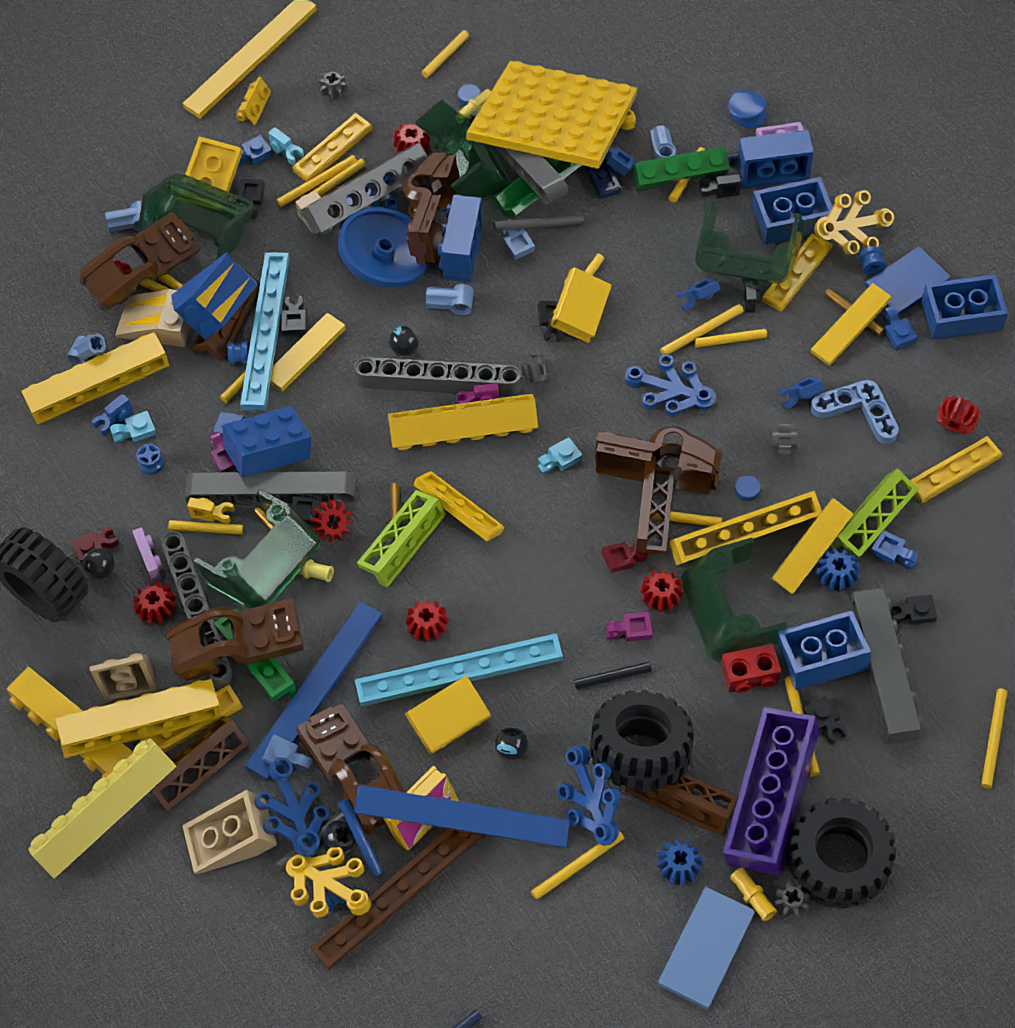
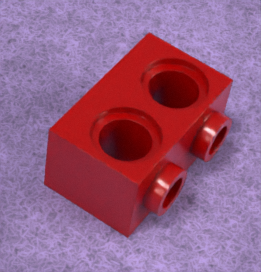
(748, 663)

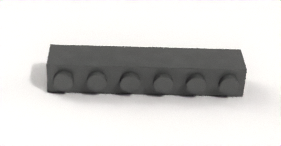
(887, 672)

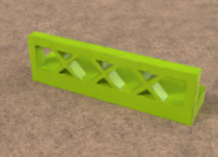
(872, 503)
(407, 540)

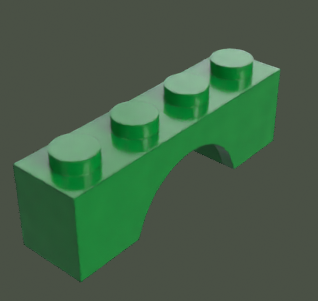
(691, 165)

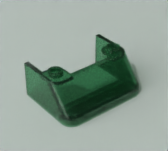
(477, 165)
(200, 207)
(714, 256)
(271, 563)
(711, 610)

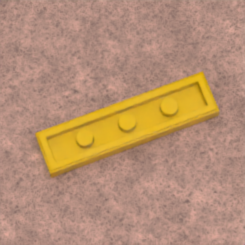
(332, 147)
(808, 259)
(851, 324)
(306, 351)
(955, 469)
(459, 506)
(812, 546)
(228, 705)

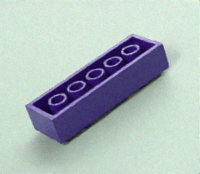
(771, 791)

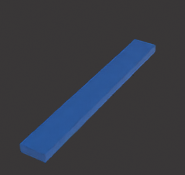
(319, 682)
(461, 816)

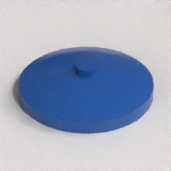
(377, 248)

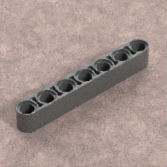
(535, 172)
(428, 370)
(236, 490)
(193, 598)

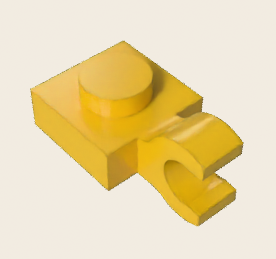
(206, 510)

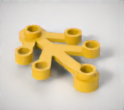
(851, 223)
(304, 867)

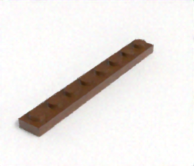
(394, 895)

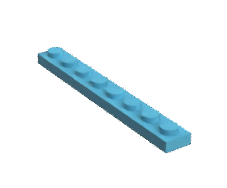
(265, 332)
(447, 671)

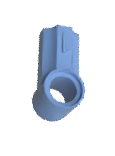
(662, 142)
(125, 218)
(457, 300)
(86, 348)

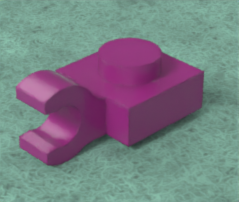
(480, 393)
(219, 454)
(634, 626)

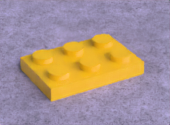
(214, 163)

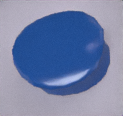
(747, 108)

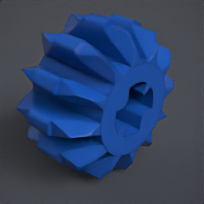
(840, 579)
(680, 852)

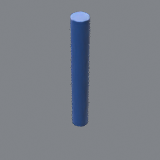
(360, 837)

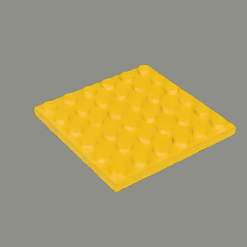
(552, 114)

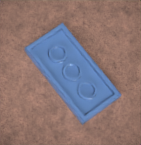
(706, 948)

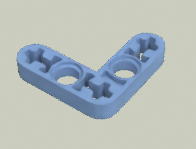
(859, 400)

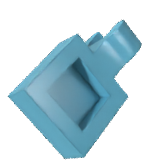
(282, 144)
(136, 427)
(562, 455)

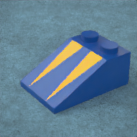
(213, 295)

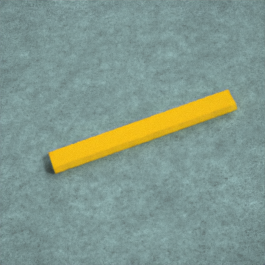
(249, 57)

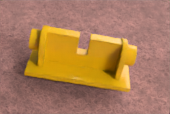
(255, 101)

